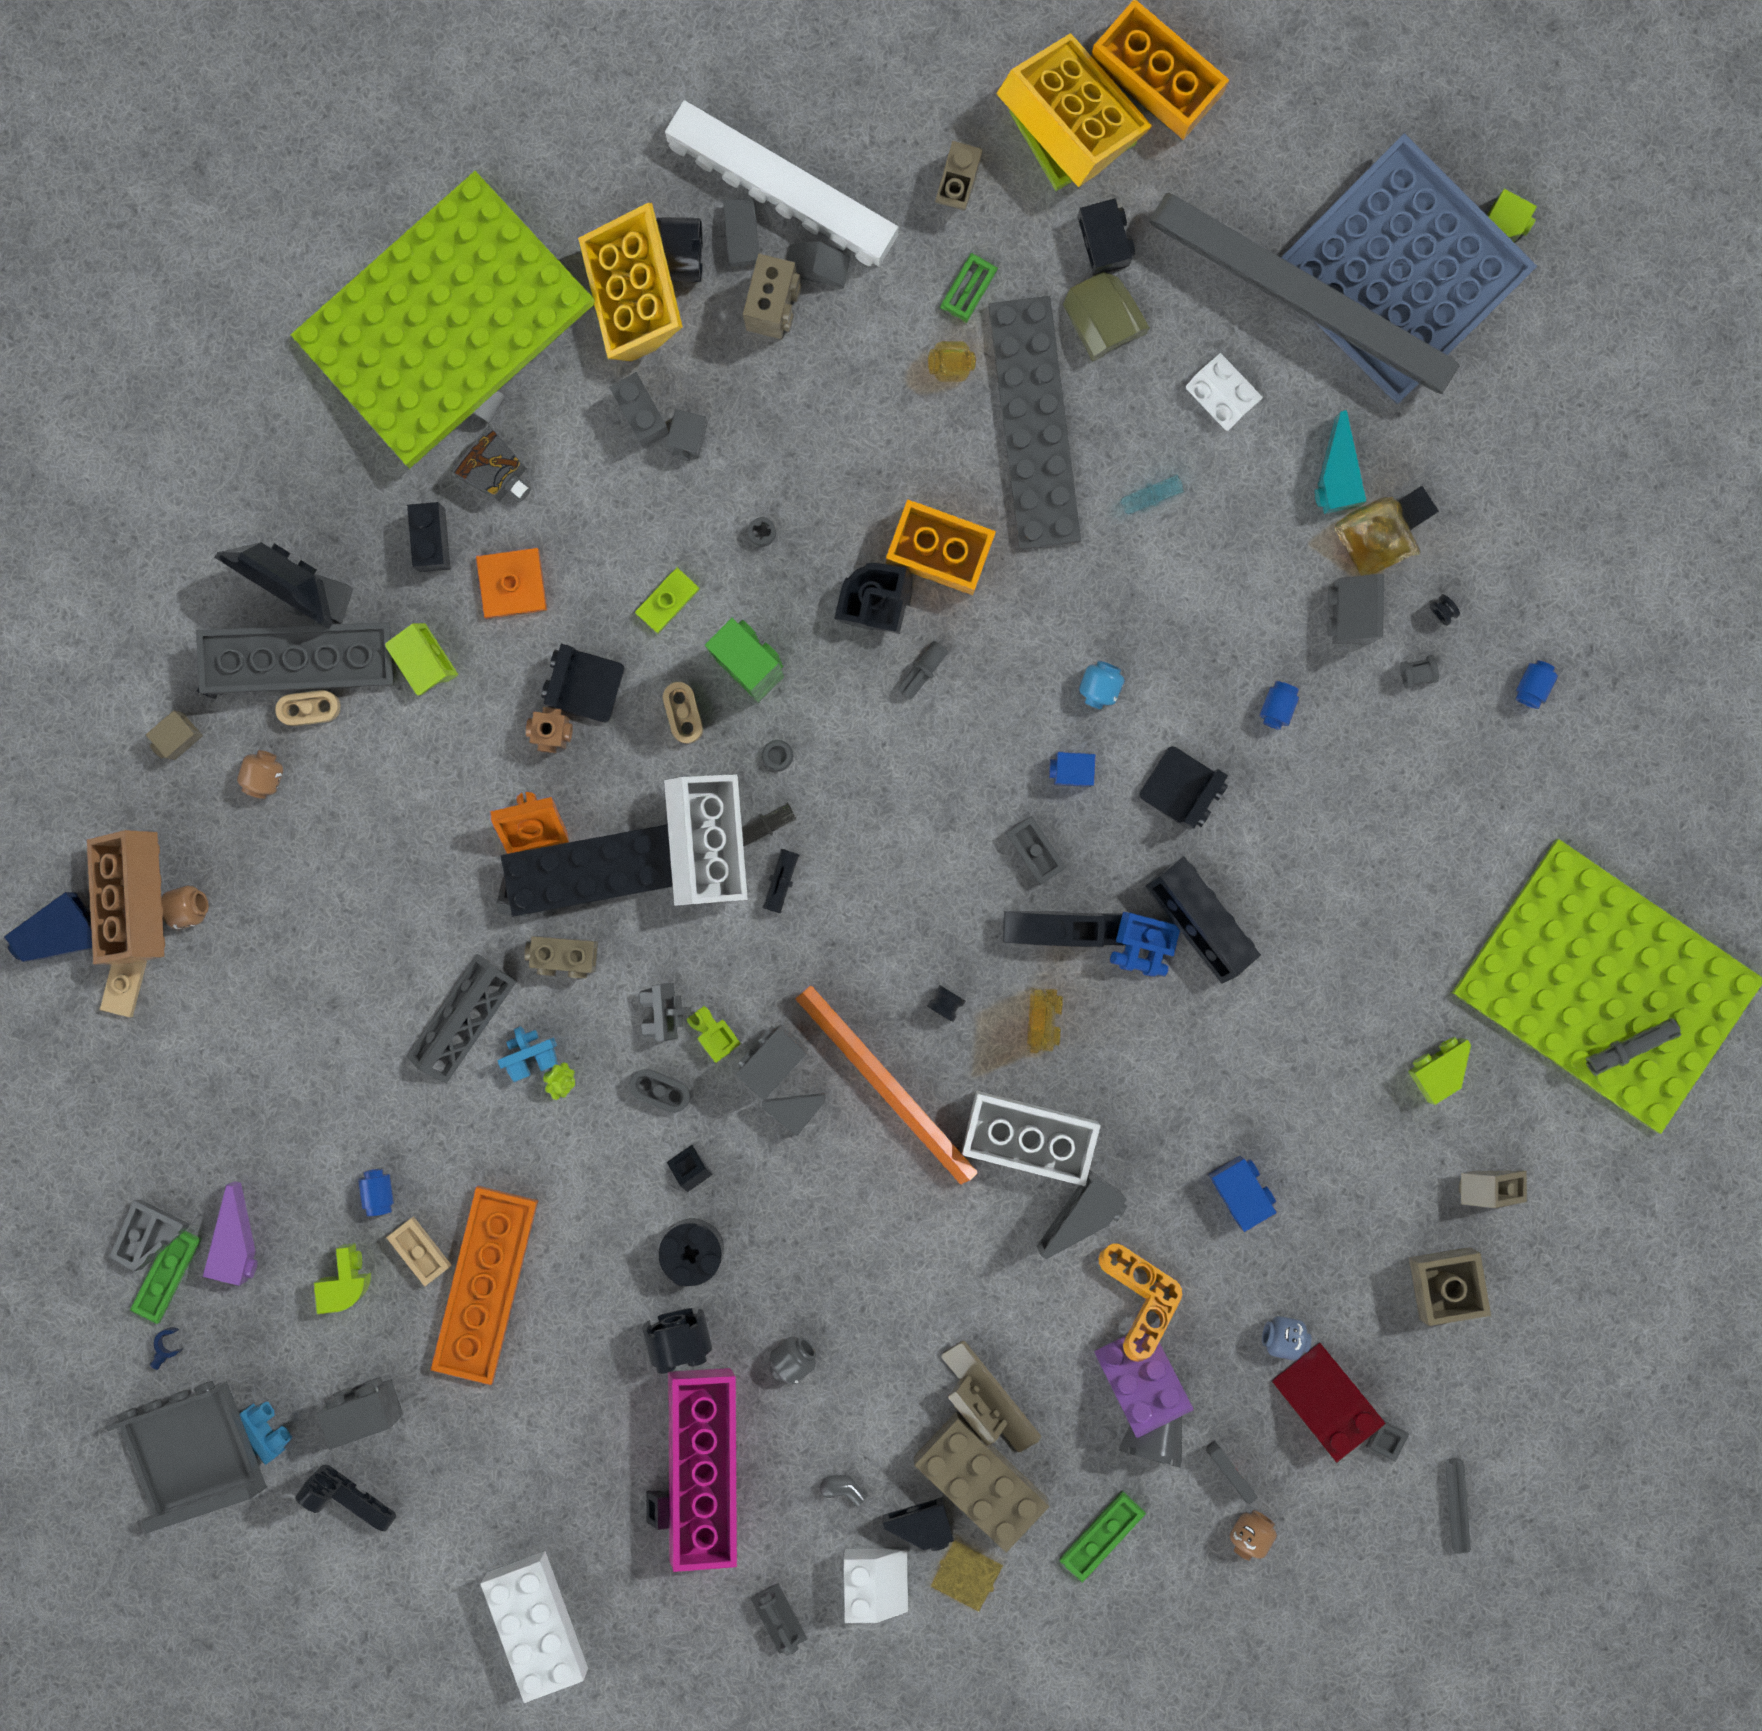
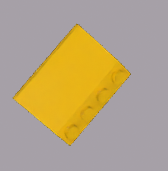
(1073, 108)
(631, 284)

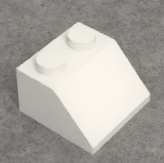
(875, 1584)

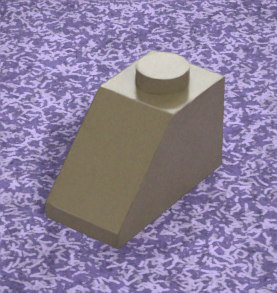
(1493, 1188)

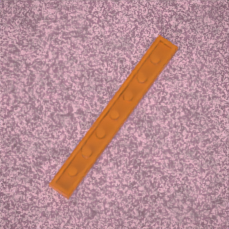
(886, 1085)

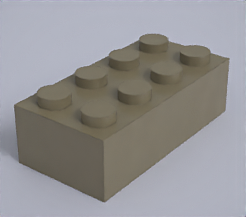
(981, 1482)

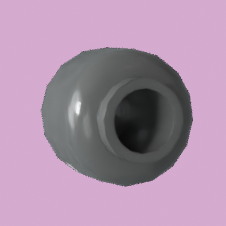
(792, 1360)

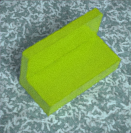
(420, 658)

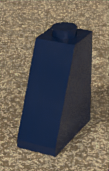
(53, 931)

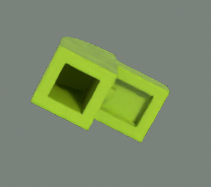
(347, 1288)

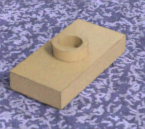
(123, 988)

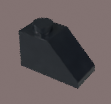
(921, 1525)

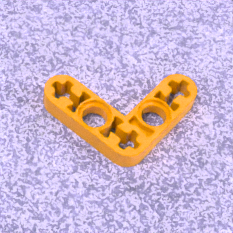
(1154, 1298)

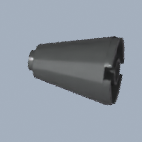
(1158, 1445)

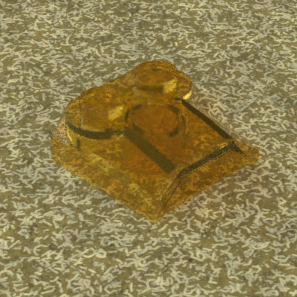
(1376, 536)
(1042, 1018)

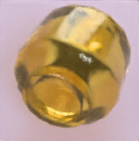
(951, 361)

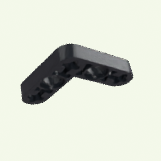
(329, 1484)

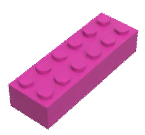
(702, 1469)

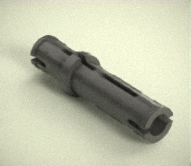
(1621, 1052)

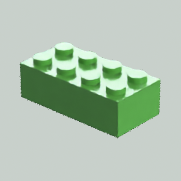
(745, 660)

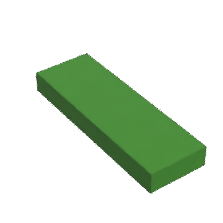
(165, 1277)
(1102, 1536)

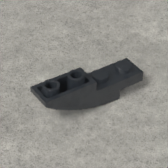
(1061, 928)

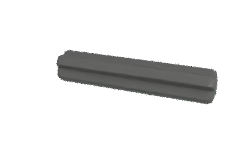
(1458, 1505)

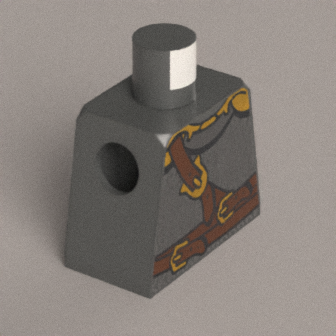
(492, 468)

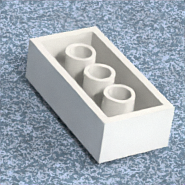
(705, 839)
(1030, 1138)
(534, 1627)

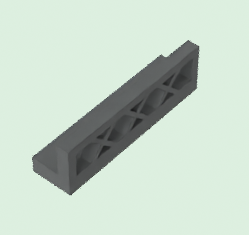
(467, 993)

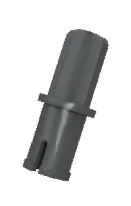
(922, 670)

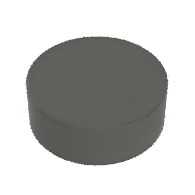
(777, 755)

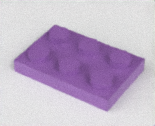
(1144, 1389)

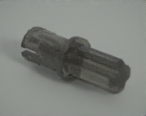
(767, 824)

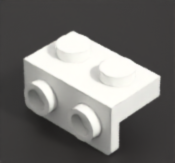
(1223, 392)

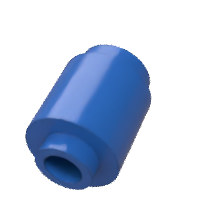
(1536, 684)
(1279, 705)
(376, 1192)

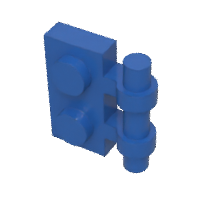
(1147, 934)

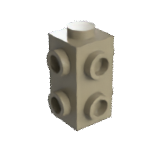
(561, 954)

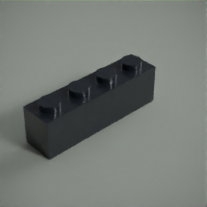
(1203, 920)

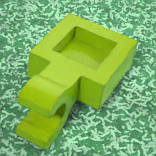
(716, 1037)

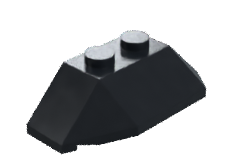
(281, 577)

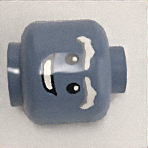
(1286, 1338)

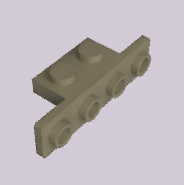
(985, 1401)

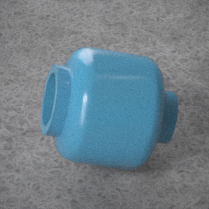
(1101, 684)

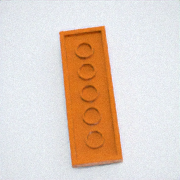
(484, 1285)

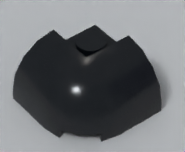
(875, 597)

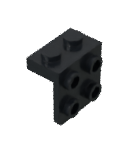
(583, 684)
(1183, 788)

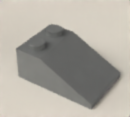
(1084, 1214)

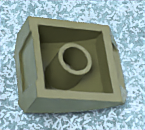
(1104, 314)

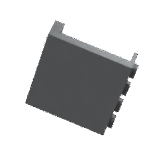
(191, 1454)

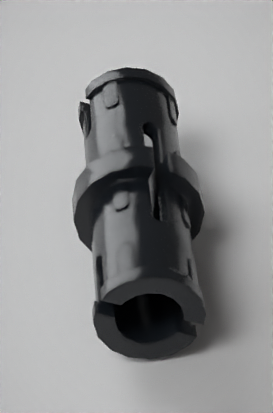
(780, 881)

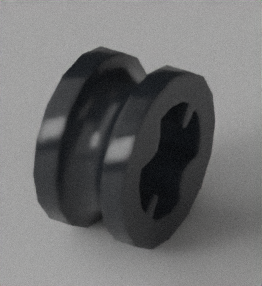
(1445, 609)

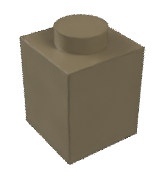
(173, 736)

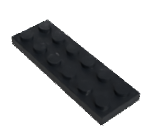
(587, 870)

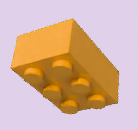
(940, 547)

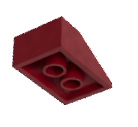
(1328, 1402)

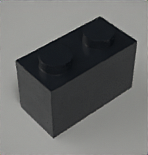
(1105, 236)
(428, 537)

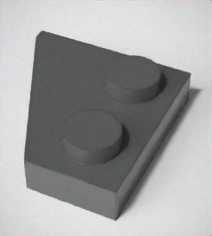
(145, 1235)

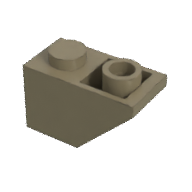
(959, 175)

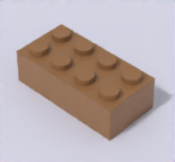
(125, 897)

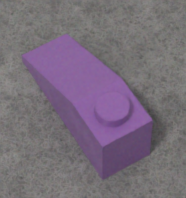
(232, 1243)

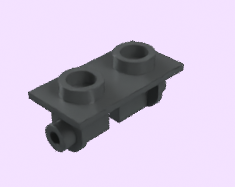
(779, 1619)

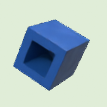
(1073, 769)

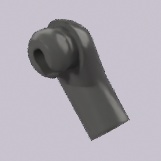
(842, 1485)

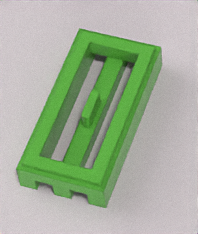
(956, 310)

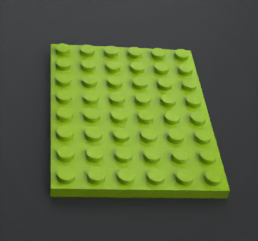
(443, 319)
(1595, 965)

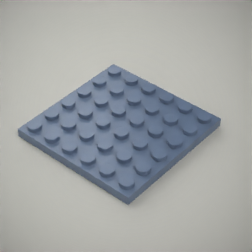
(1412, 254)

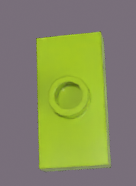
(667, 600)

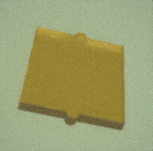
(966, 1575)

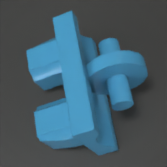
(516, 1063)
(261, 1436)

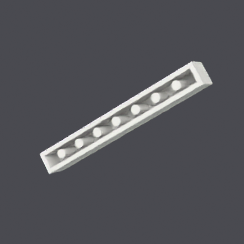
(781, 184)

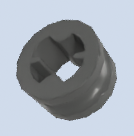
(758, 523)

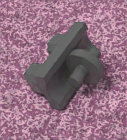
(667, 1012)

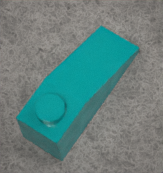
(1340, 477)

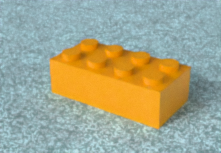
(1159, 69)

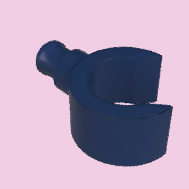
(161, 1352)

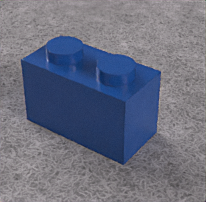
(1243, 1193)

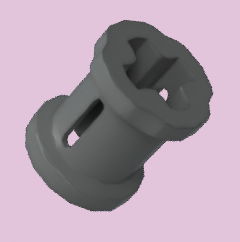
(1419, 671)

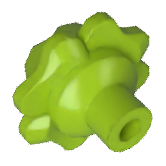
(559, 1080)

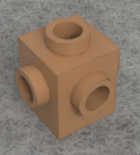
(560, 733)

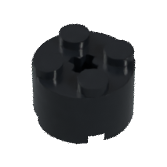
(682, 247)
(685, 1269)
(677, 1340)

